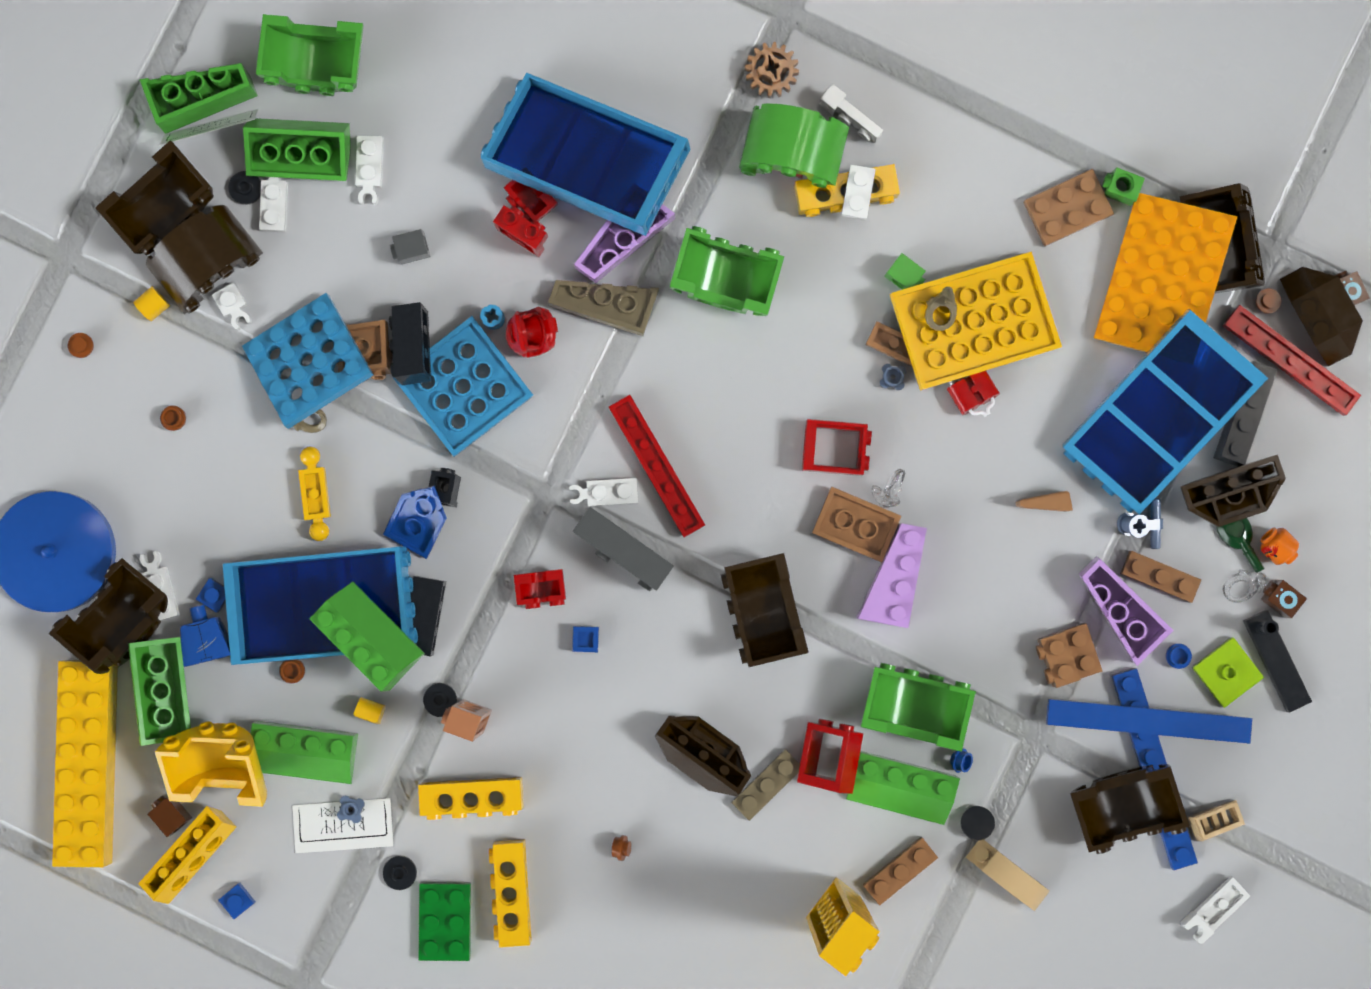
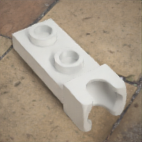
(834, 101)
(1215, 909)

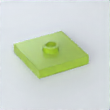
(1227, 672)

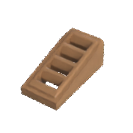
(1055, 502)

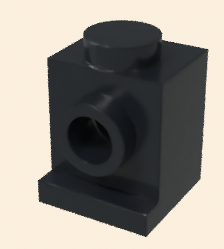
(440, 479)

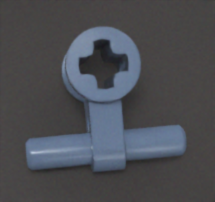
(1139, 525)

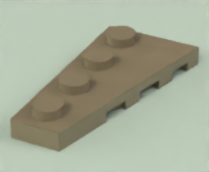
(608, 304)

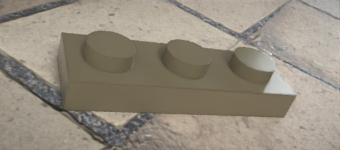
(767, 784)

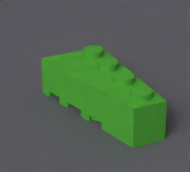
(196, 95)

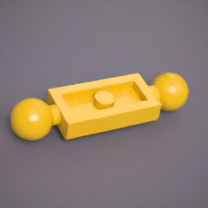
(314, 493)

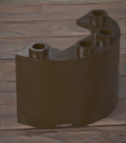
(157, 201)
(200, 254)
(764, 610)
(118, 616)
(1129, 805)

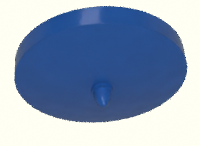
(55, 551)

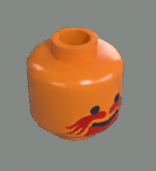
(1279, 546)

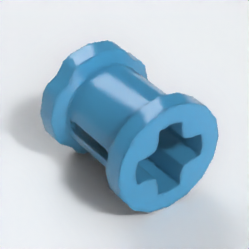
(496, 324)

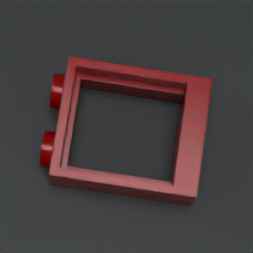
(809, 447)
(847, 761)

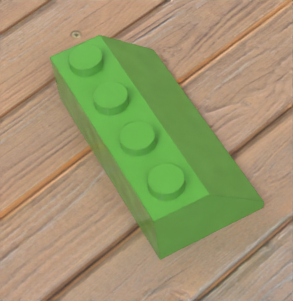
(297, 149)
(367, 637)
(159, 689)
(305, 751)
(904, 788)

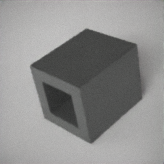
(410, 247)

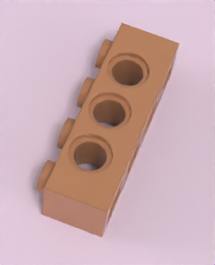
(466, 720)

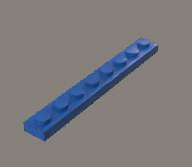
(1150, 752)

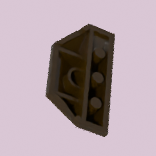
(1324, 311)
(1235, 492)
(703, 754)

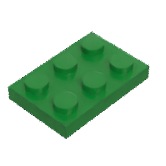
(444, 921)

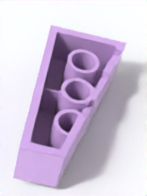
(615, 244)
(1128, 615)

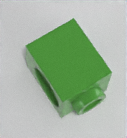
(1132, 181)
(905, 273)

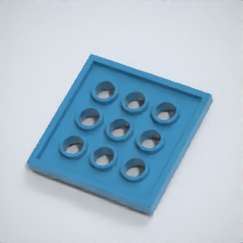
(280, 337)
(480, 388)

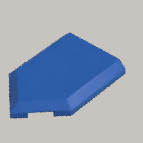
(417, 521)

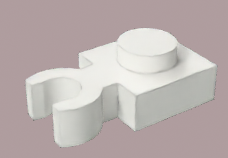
(231, 303)

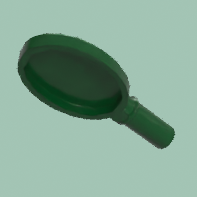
(1239, 536)

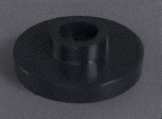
(245, 188)
(438, 698)
(977, 823)
(399, 873)

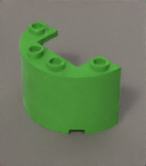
(309, 55)
(794, 143)
(726, 274)
(918, 706)

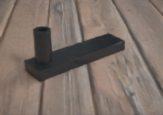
(1277, 661)

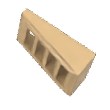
(1199, 825)

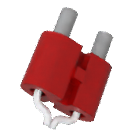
(973, 392)

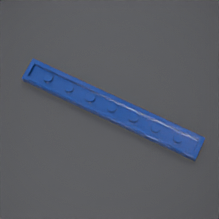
(1149, 721)

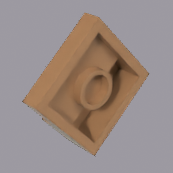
(374, 345)
(1068, 655)

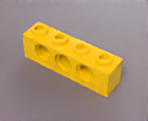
(808, 204)
(431, 791)
(187, 855)
(519, 933)

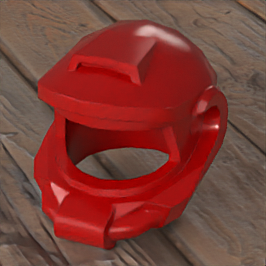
(531, 332)

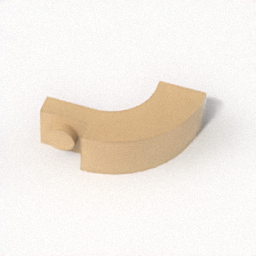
(1007, 874)

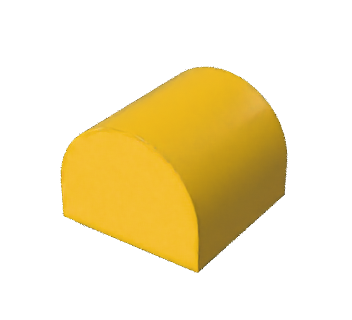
(151, 303)
(369, 710)

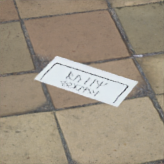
(210, 126)
(321, 830)

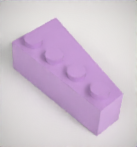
(895, 581)

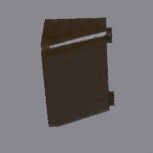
(1243, 259)

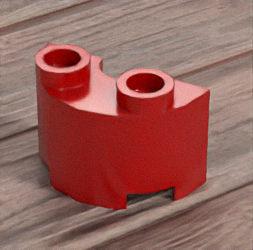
(529, 200)
(540, 587)

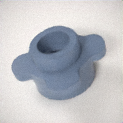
(899, 373)
(356, 804)

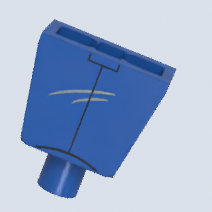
(204, 638)

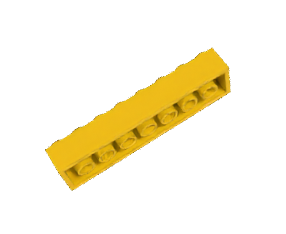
(84, 766)
(842, 927)

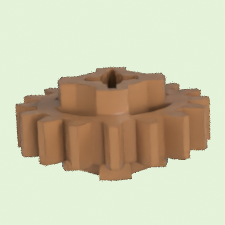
(781, 67)

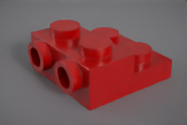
(523, 232)

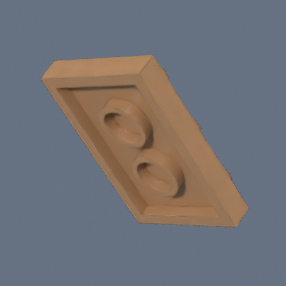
(1068, 207)
(856, 524)

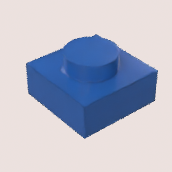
(212, 595)
(585, 639)
(237, 900)

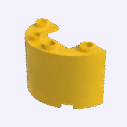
(212, 757)

